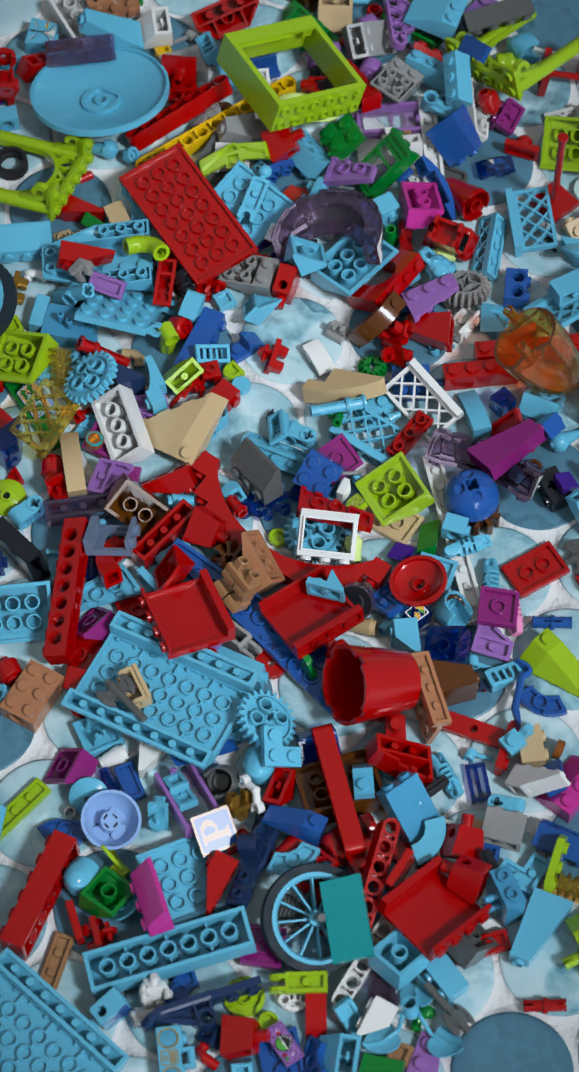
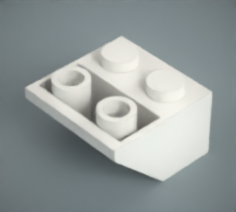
(156, 27)

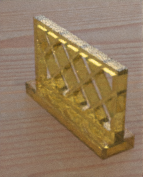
(59, 423)

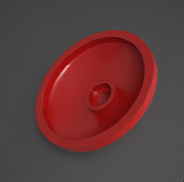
(415, 573)

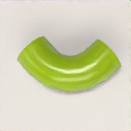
(147, 245)

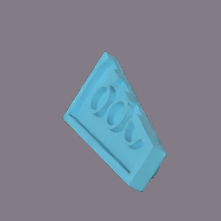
(97, 595)

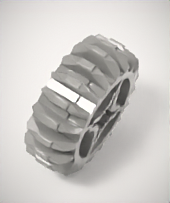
(472, 291)

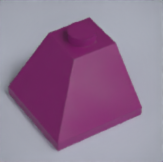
(95, 624)
(70, 766)

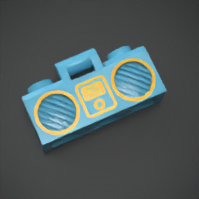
(170, 1049)

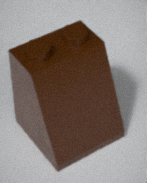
(457, 681)

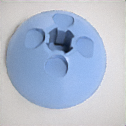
(110, 808)

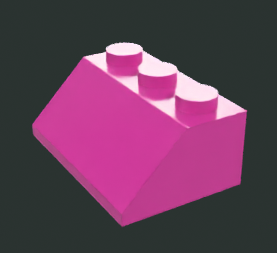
(419, 203)
(567, 802)
(150, 899)

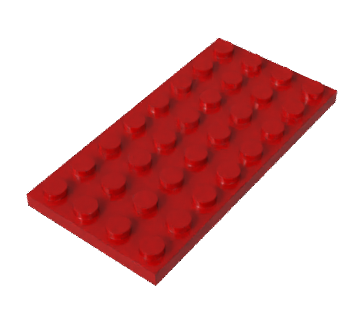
(188, 214)

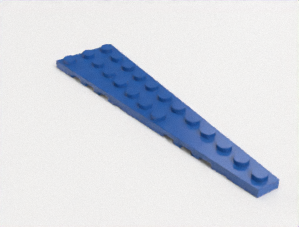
(263, 633)

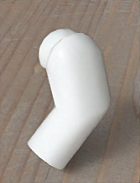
(30, 273)

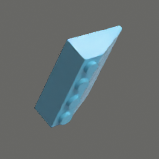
(436, 16)
(347, 268)
(24, 611)

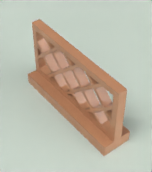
(431, 706)

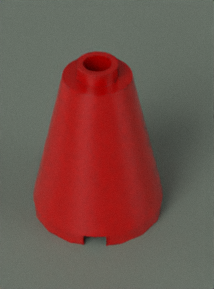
(468, 199)

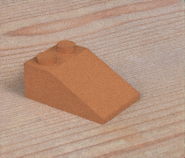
(261, 559)

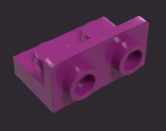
(507, 117)

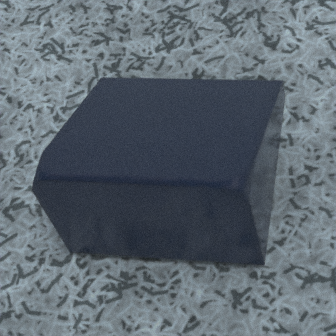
(211, 1038)

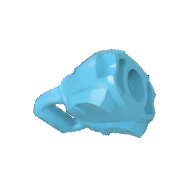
(437, 264)

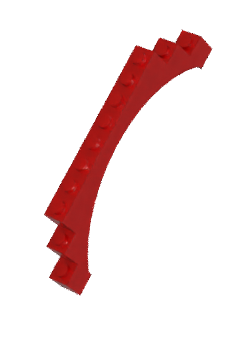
(209, 494)

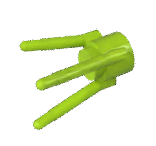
(118, 866)

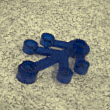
(253, 506)

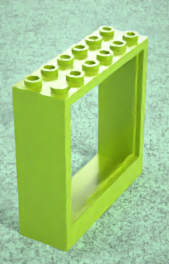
(281, 36)

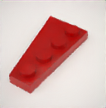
(316, 501)

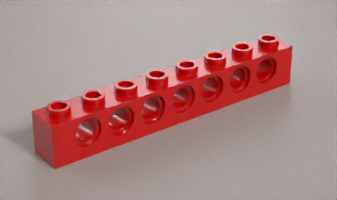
(67, 593)

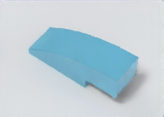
(475, 413)

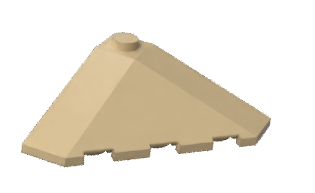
(188, 428)

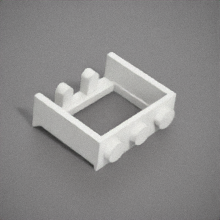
(326, 556)

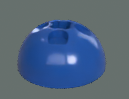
(471, 495)

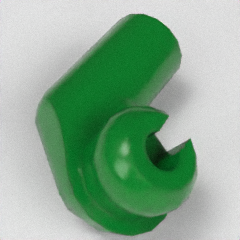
(337, 418)
(427, 1012)

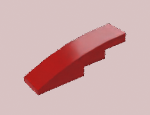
(165, 281)

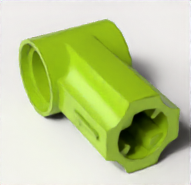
(168, 338)

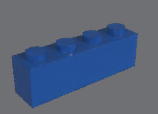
(205, 331)
(547, 835)

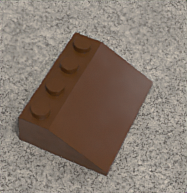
(314, 792)

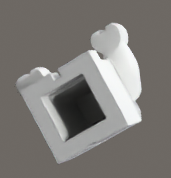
(153, 992)

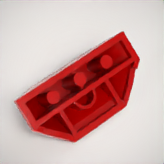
(225, 17)

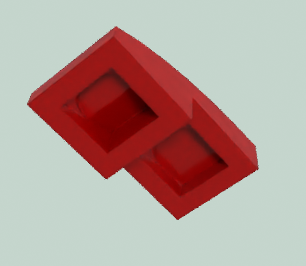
(316, 1014)

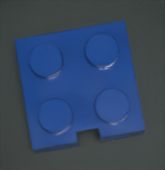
(318, 473)

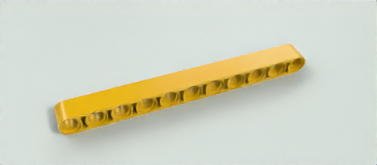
(199, 136)

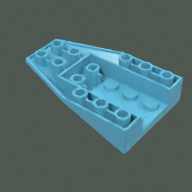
(134, 268)

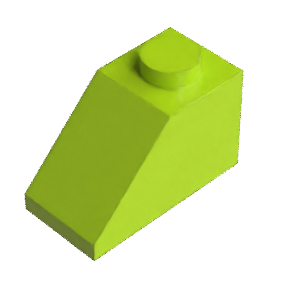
(182, 374)

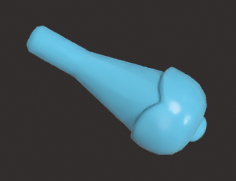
(106, 149)
(563, 440)

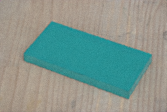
(347, 919)

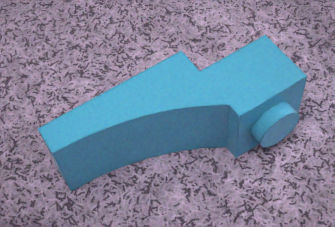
(154, 396)

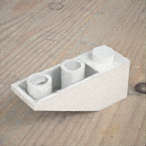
(533, 781)

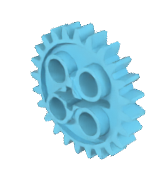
(90, 377)
(335, 537)
(263, 709)

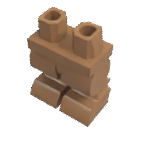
(238, 584)

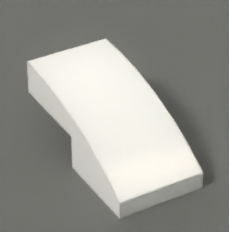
(318, 357)

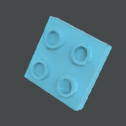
(96, 737)

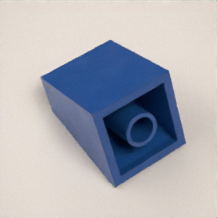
(455, 137)

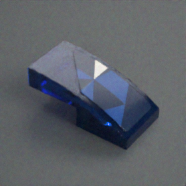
(497, 165)

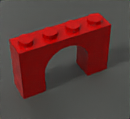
(403, 266)

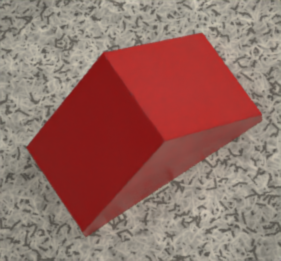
(280, 787)

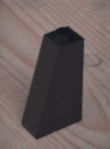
(22, 552)

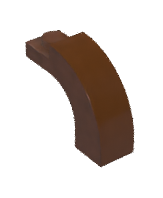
(377, 321)

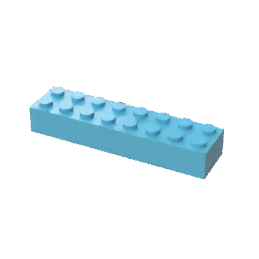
(171, 953)

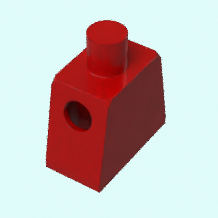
(282, 143)
(285, 284)
(205, 528)
(395, 726)
(463, 839)
(467, 877)
(241, 1037)

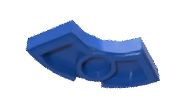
(542, 704)
(69, 827)
(182, 986)
(314, 1055)

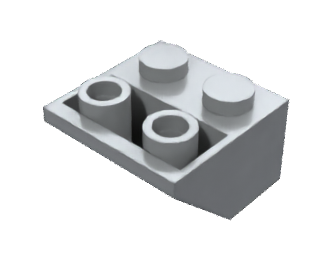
(504, 828)

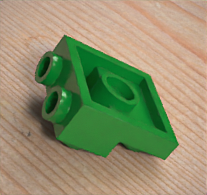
(342, 137)

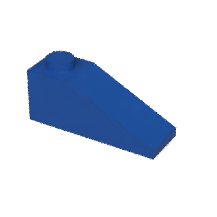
(297, 822)

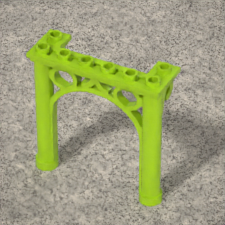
(519, 77)
(52, 195)

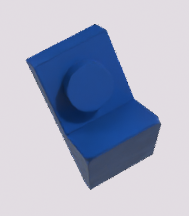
(245, 347)

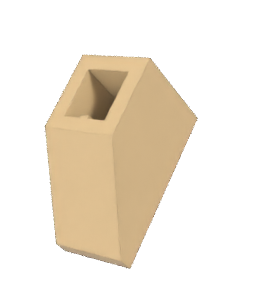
(534, 752)

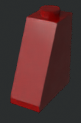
(433, 329)

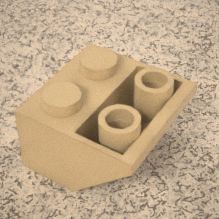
(335, 14)

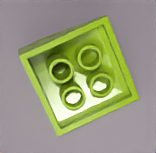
(552, 127)
(24, 355)
(394, 490)

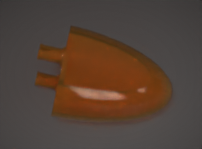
(538, 351)

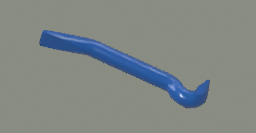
(519, 689)

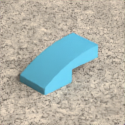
(180, 791)

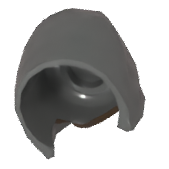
(221, 780)

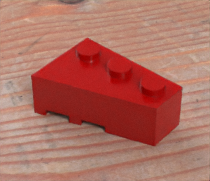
(400, 755)

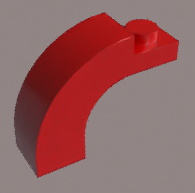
(107, 566)

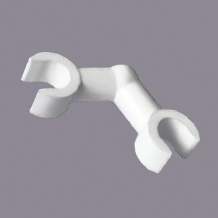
(257, 804)

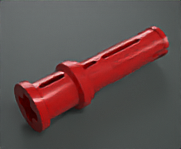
(88, 346)

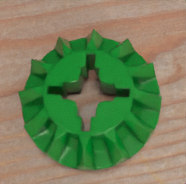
(379, 370)

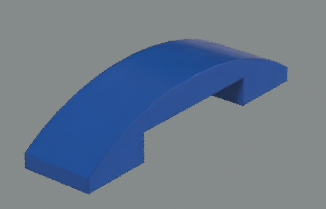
(428, 170)

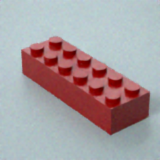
(39, 894)

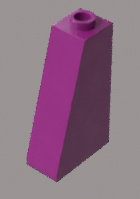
(507, 448)

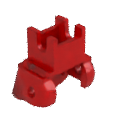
(8, 84)
(449, 235)
(355, 863)

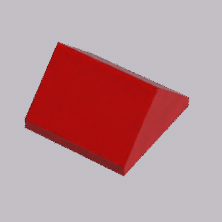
(172, 568)

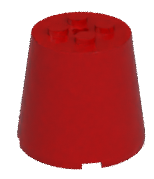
(369, 683)

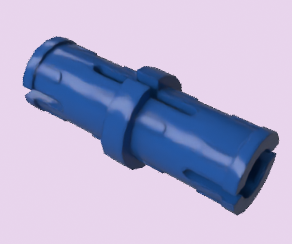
(551, 622)

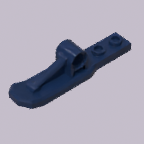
(255, 853)
(192, 1008)

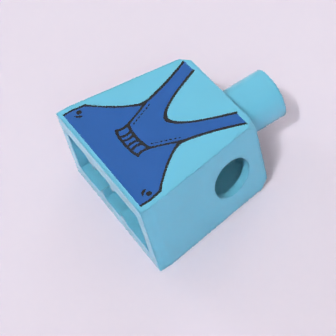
(114, 1006)

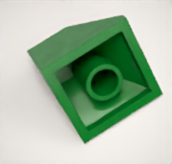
(105, 894)

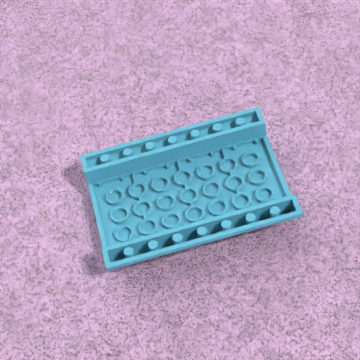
(190, 693)
(45, 1030)

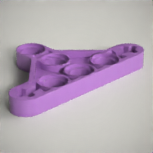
(399, 10)

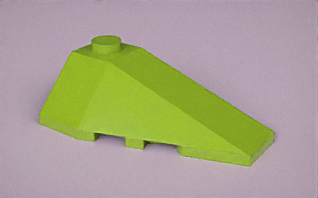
(553, 662)

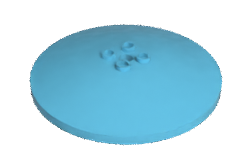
(101, 96)

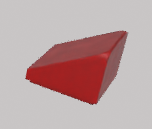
(73, 677)

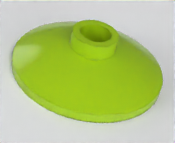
(16, 492)

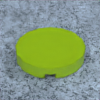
(246, 1005)

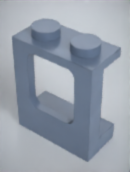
(97, 534)

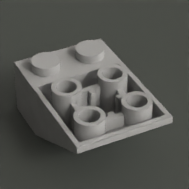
(367, 40)
(398, 81)
(253, 275)

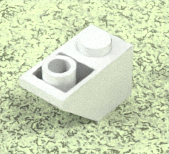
(378, 1017)

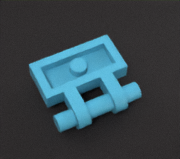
(382, 406)

